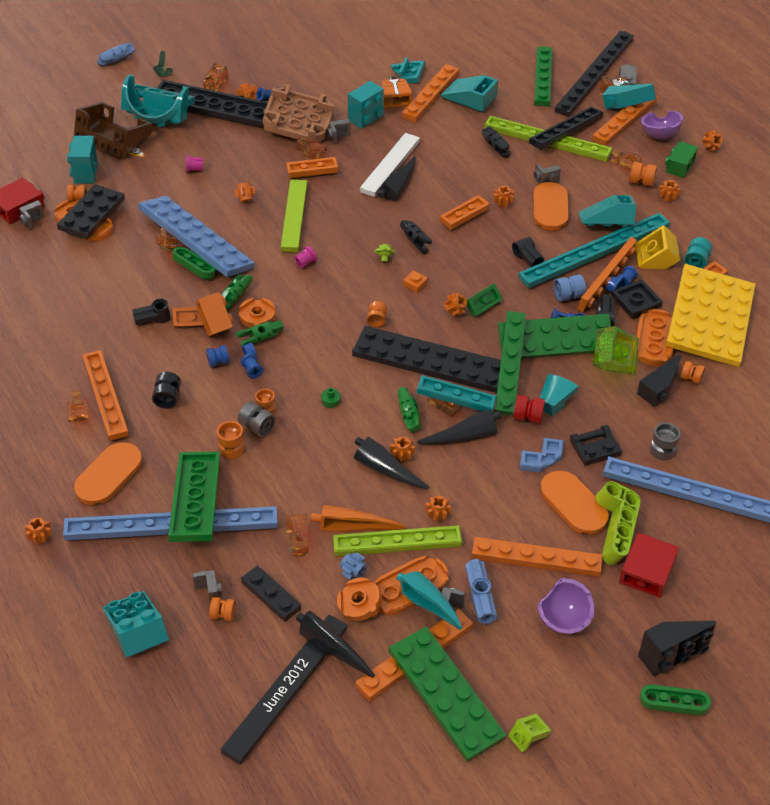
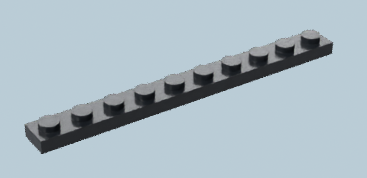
(594, 73)

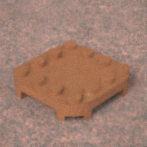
(297, 114)

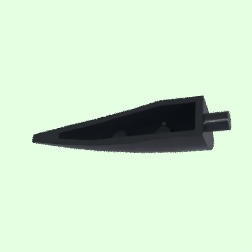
(397, 182)
(473, 427)
(379, 459)
(328, 640)

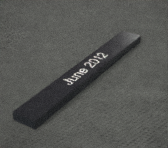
(277, 697)

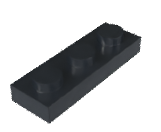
(271, 593)

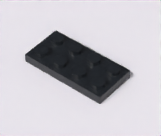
(91, 211)

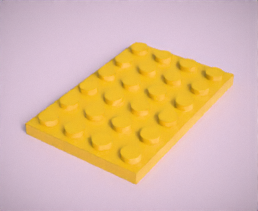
(711, 315)

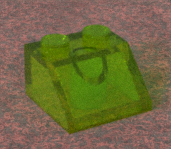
(615, 350)

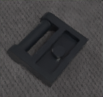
(597, 450)

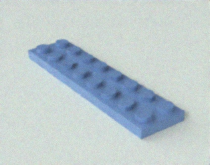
(196, 236)

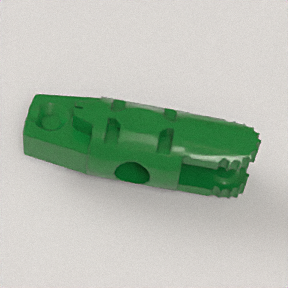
(236, 289)
(260, 332)
(409, 410)

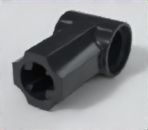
(526, 249)
(606, 306)
(158, 312)

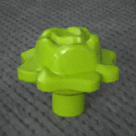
(384, 252)

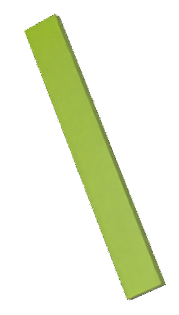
(567, 144)

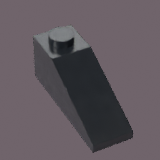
(657, 385)

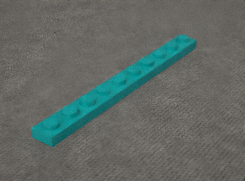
(591, 251)

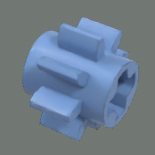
(353, 566)

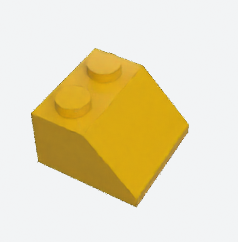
(657, 250)

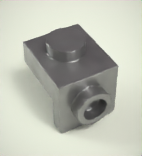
(629, 72)
(338, 129)
(549, 174)
(31, 213)
(207, 579)
(454, 597)

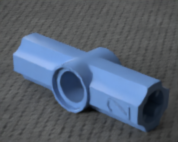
(482, 600)

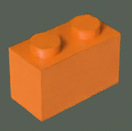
(214, 314)

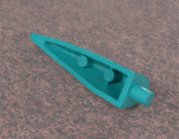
(426, 595)

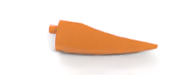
(345, 520)

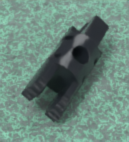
(496, 141)
(415, 235)

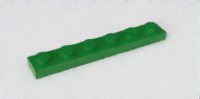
(543, 76)
(510, 363)

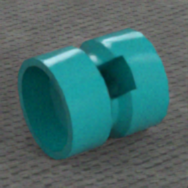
(698, 252)

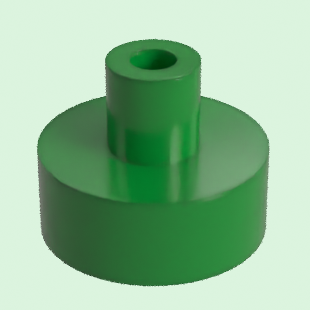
(330, 398)

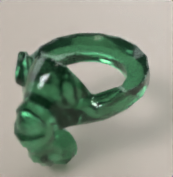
(159, 68)

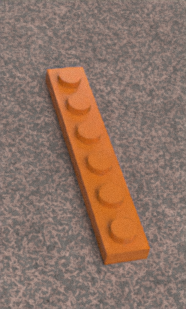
(430, 93)
(621, 122)
(611, 269)
(105, 395)
(537, 556)
(389, 673)

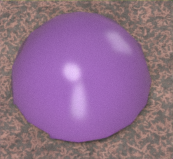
(664, 127)
(567, 607)

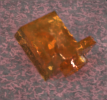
(166, 243)

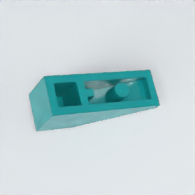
(627, 95)

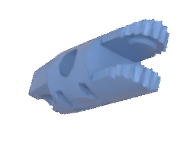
(115, 54)

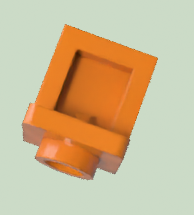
(247, 91)

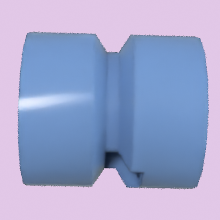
(569, 287)

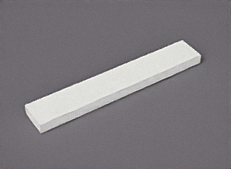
(389, 164)

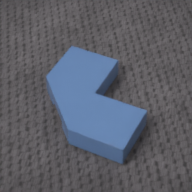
(537, 461)

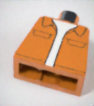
(396, 93)

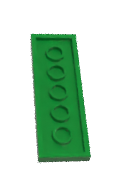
(559, 335)
(195, 497)
(447, 694)

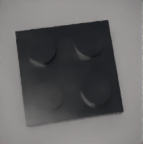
(636, 298)

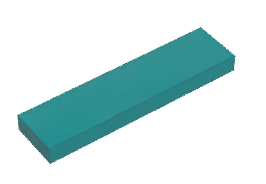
(455, 394)

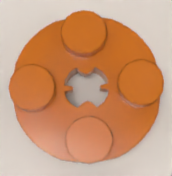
(247, 310)
(367, 607)

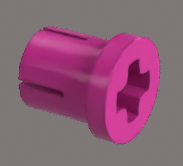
(194, 163)
(305, 257)

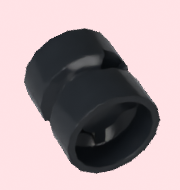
(166, 390)

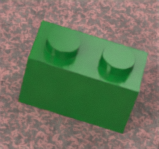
(681, 159)

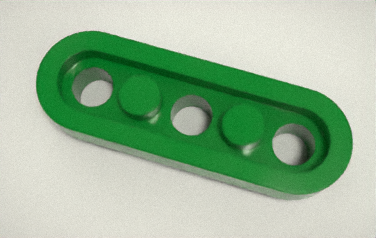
(193, 262)
(684, 697)

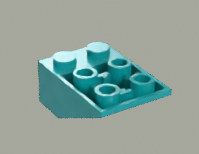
(473, 91)
(612, 210)
(135, 623)

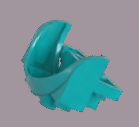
(157, 106)

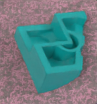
(556, 392)

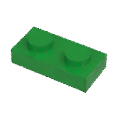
(483, 300)

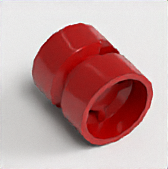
(529, 409)

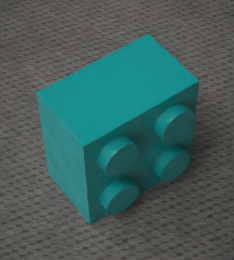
(365, 104)
(82, 159)

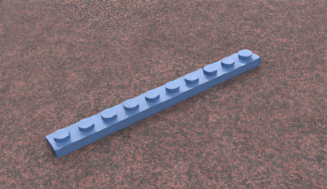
(687, 489)
(159, 523)

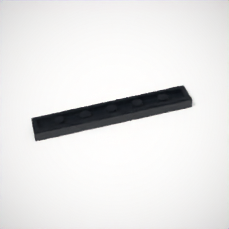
(566, 128)

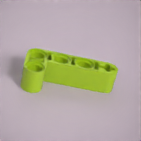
(624, 507)

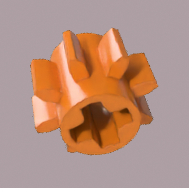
(712, 140)
(669, 190)
(245, 192)
(503, 196)
(455, 304)
(402, 449)
(438, 508)
(38, 530)

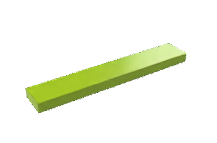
(294, 216)
(397, 540)

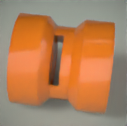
(76, 193)
(376, 315)
(688, 370)
(266, 399)
(222, 609)

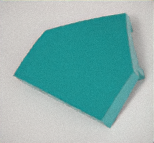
(409, 71)

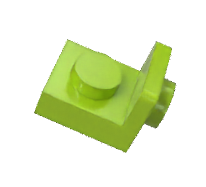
(527, 731)

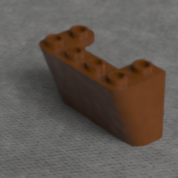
(108, 136)

